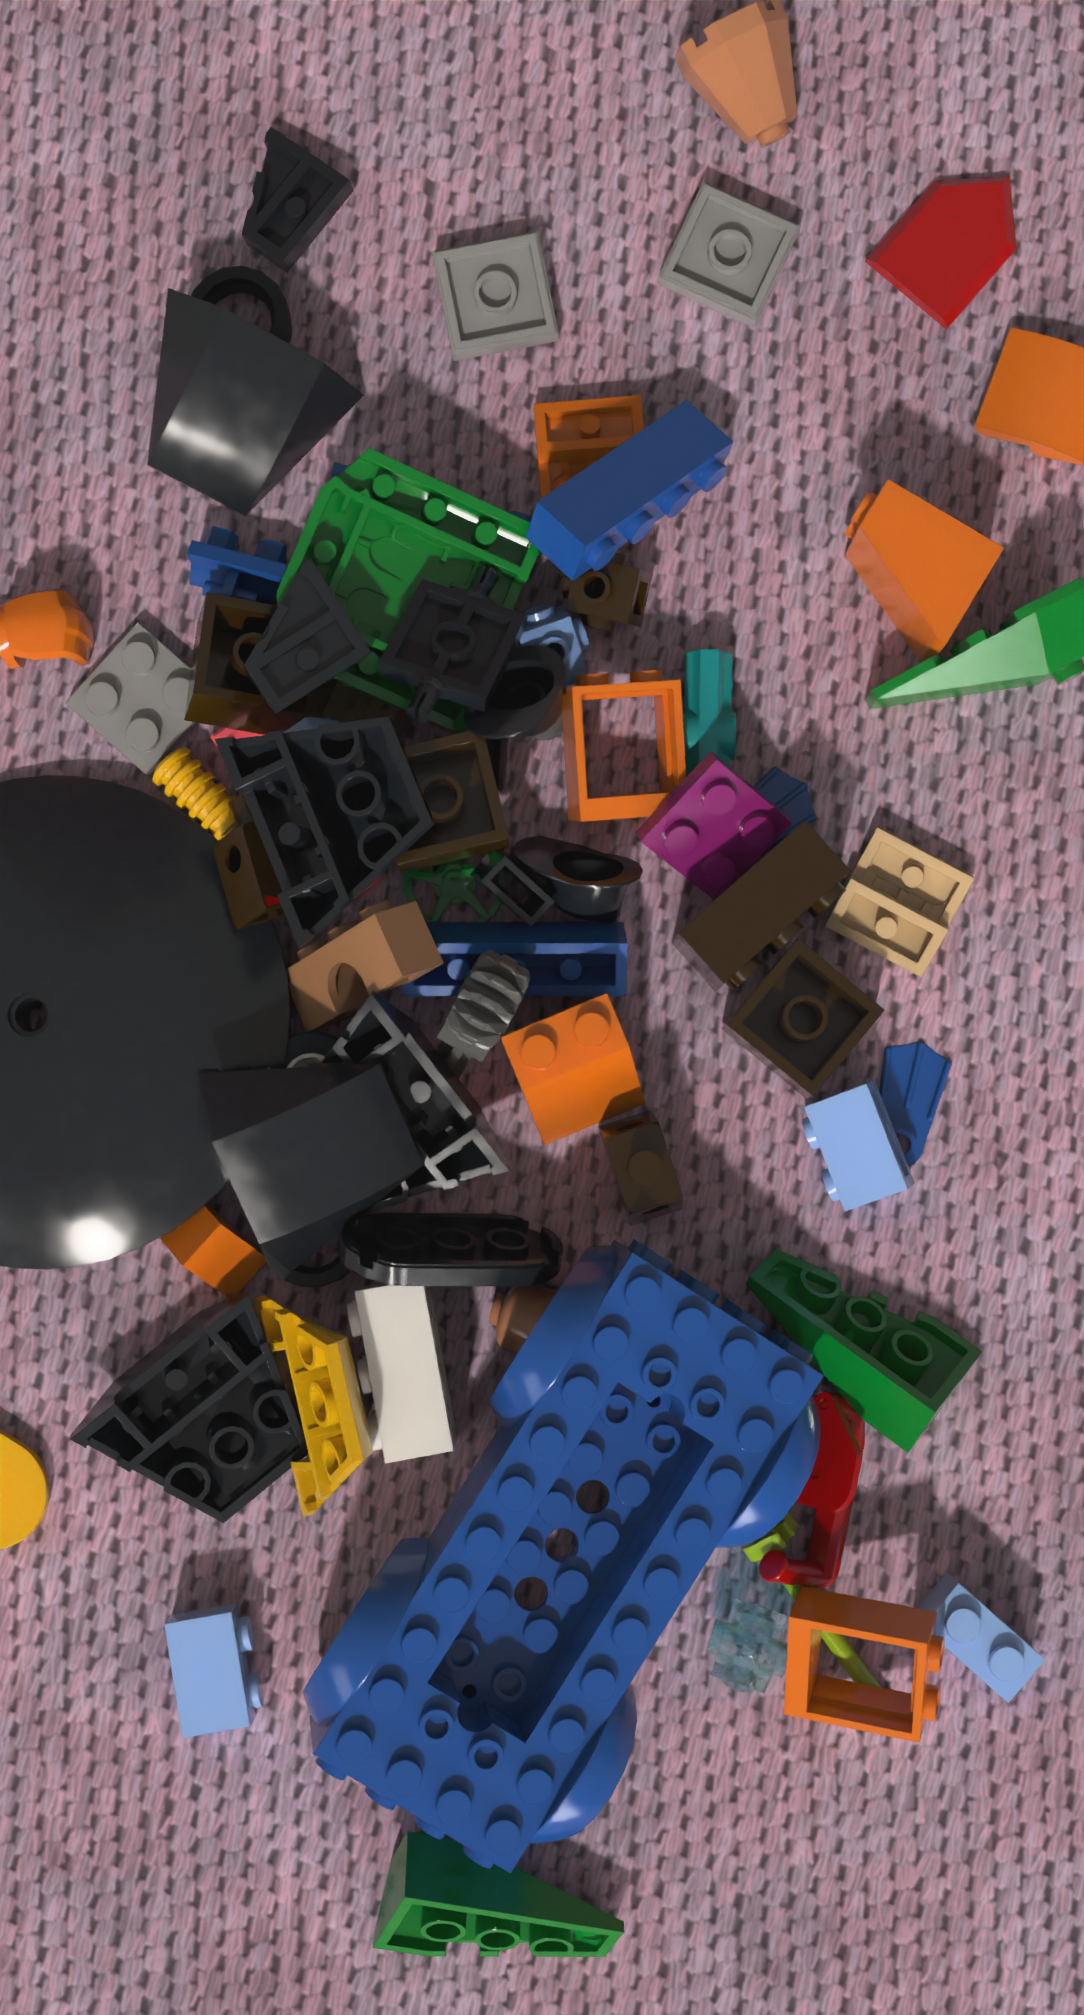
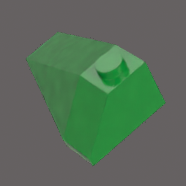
(881, 1363)
(445, 1896)

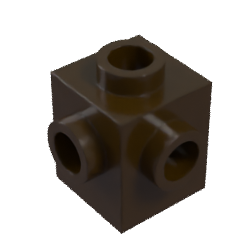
(622, 599)

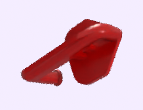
(831, 1493)

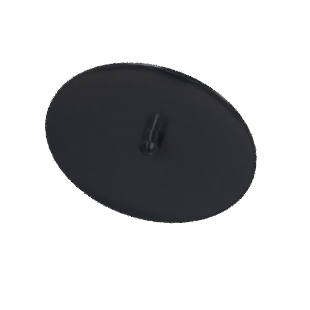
(143, 983)

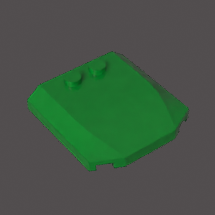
(384, 532)

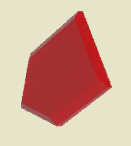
(949, 244)

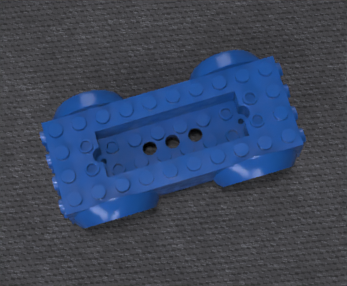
(524, 1717)

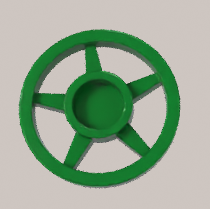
(453, 886)

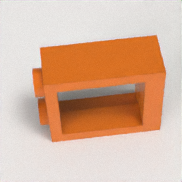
(668, 736)
(854, 1703)

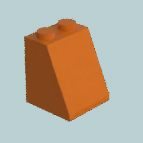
(918, 564)
(574, 1069)

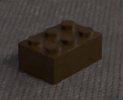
(762, 908)

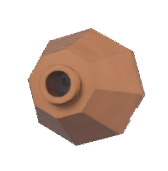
(746, 71)

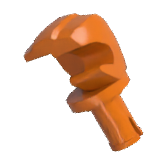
(44, 628)

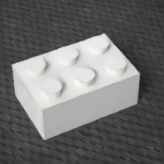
(403, 1371)

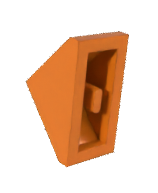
(215, 1251)

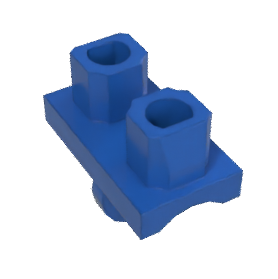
(226, 572)

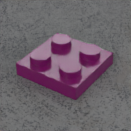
(713, 826)

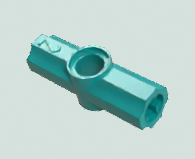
(707, 707)

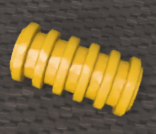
(196, 791)

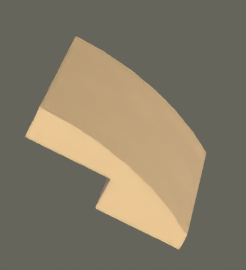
(899, 901)

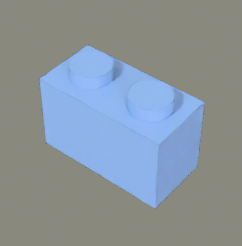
(857, 1146)
(981, 1638)
(212, 1669)

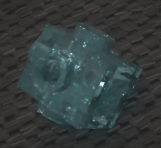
(748, 1647)

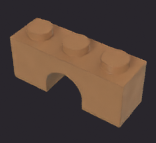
(362, 957)

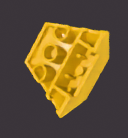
(326, 1401)

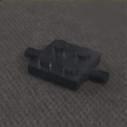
(452, 645)

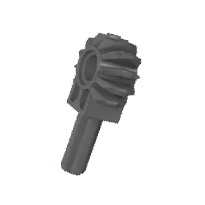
(482, 1009)

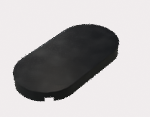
(450, 1250)

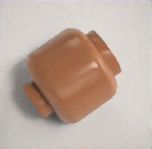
(518, 1313)

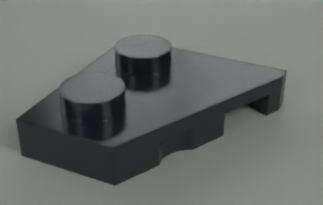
(291, 201)
(303, 643)

